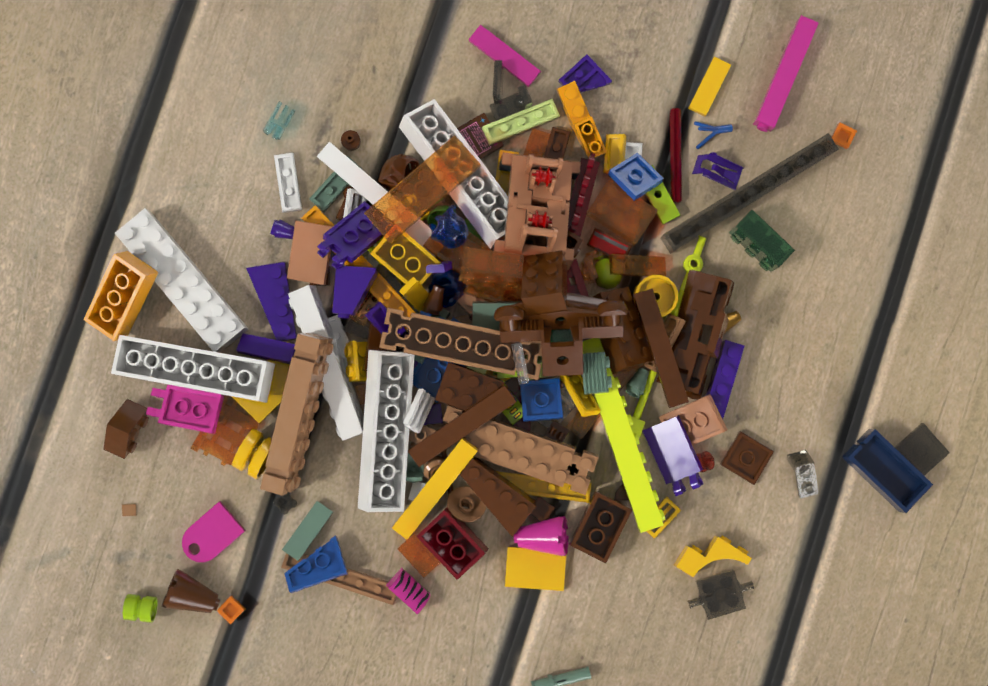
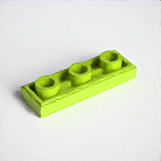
(666, 208)

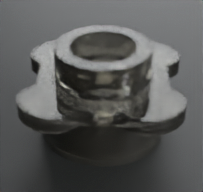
(279, 502)

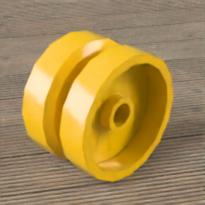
(663, 288)
(253, 454)

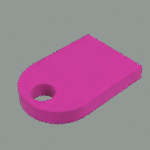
(212, 533)

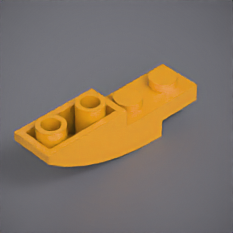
(580, 120)

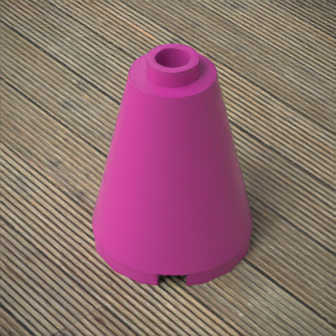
(545, 536)

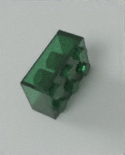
(761, 241)

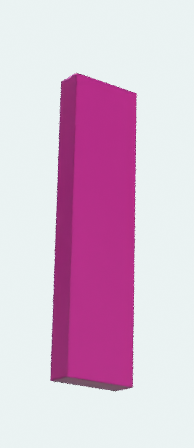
(498, 50)

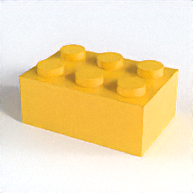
(404, 258)

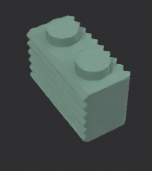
(595, 373)

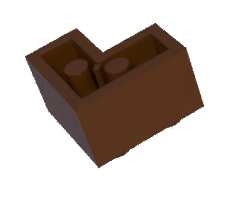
(124, 428)

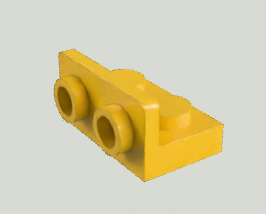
(355, 356)

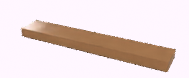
(354, 582)

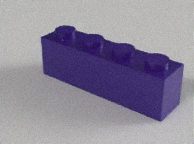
(724, 374)

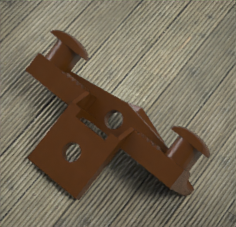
(701, 305)
(584, 317)

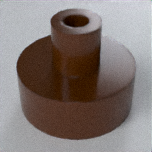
(352, 144)

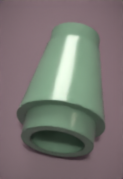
(637, 383)

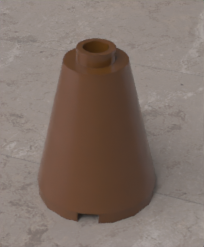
(189, 595)

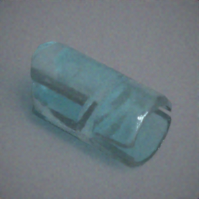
(273, 123)

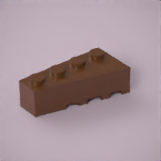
(500, 496)

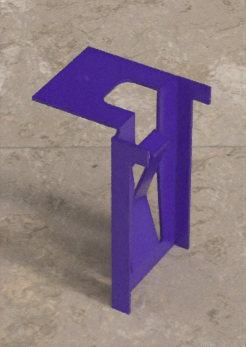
(730, 175)

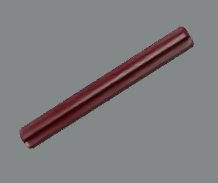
(675, 155)

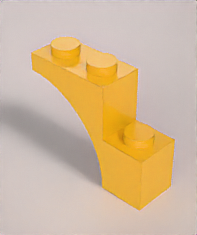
(719, 548)

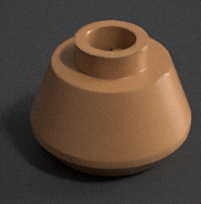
(431, 466)

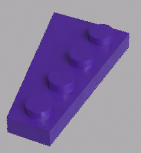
(272, 290)

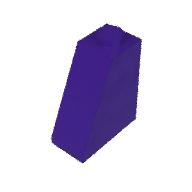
(351, 289)

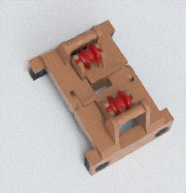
(551, 188)

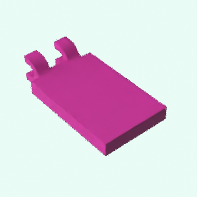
(187, 408)

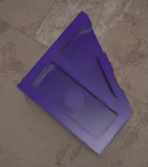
(586, 75)

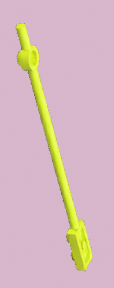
(639, 424)

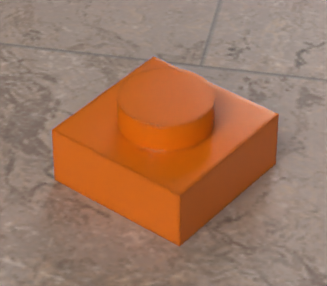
(843, 135)
(231, 609)

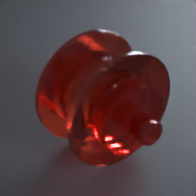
(706, 461)

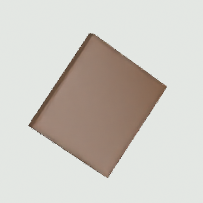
(129, 510)

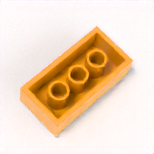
(120, 295)

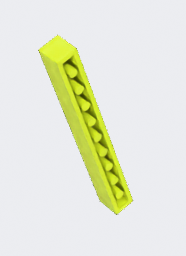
(626, 452)

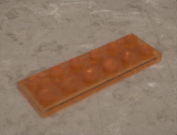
(422, 189)

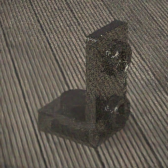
(512, 104)
(804, 472)

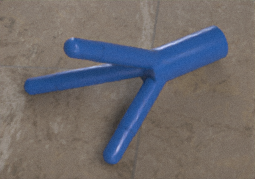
(716, 130)

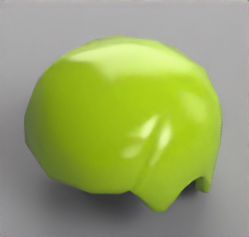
(605, 279)

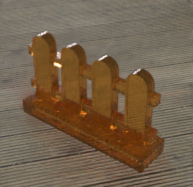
(210, 447)

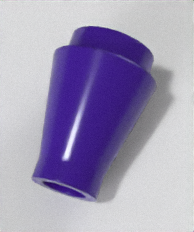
(282, 230)

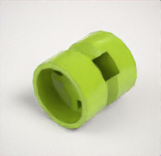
(143, 608)

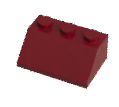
(452, 543)

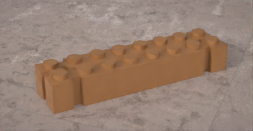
(457, 343)
(296, 413)
(529, 452)

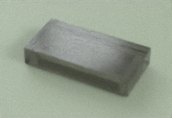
(498, 81)

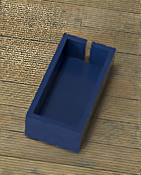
(887, 470)

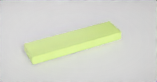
(520, 122)

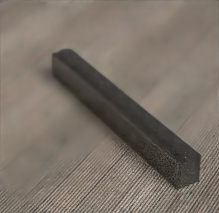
(749, 193)

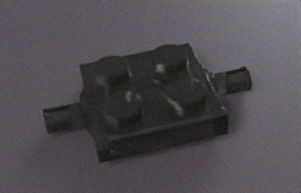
(720, 594)

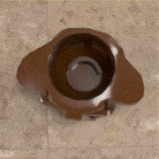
(396, 169)

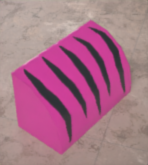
(409, 590)

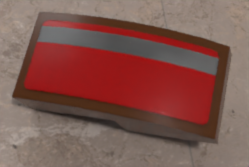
(608, 244)

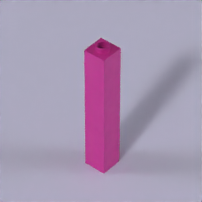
(785, 74)

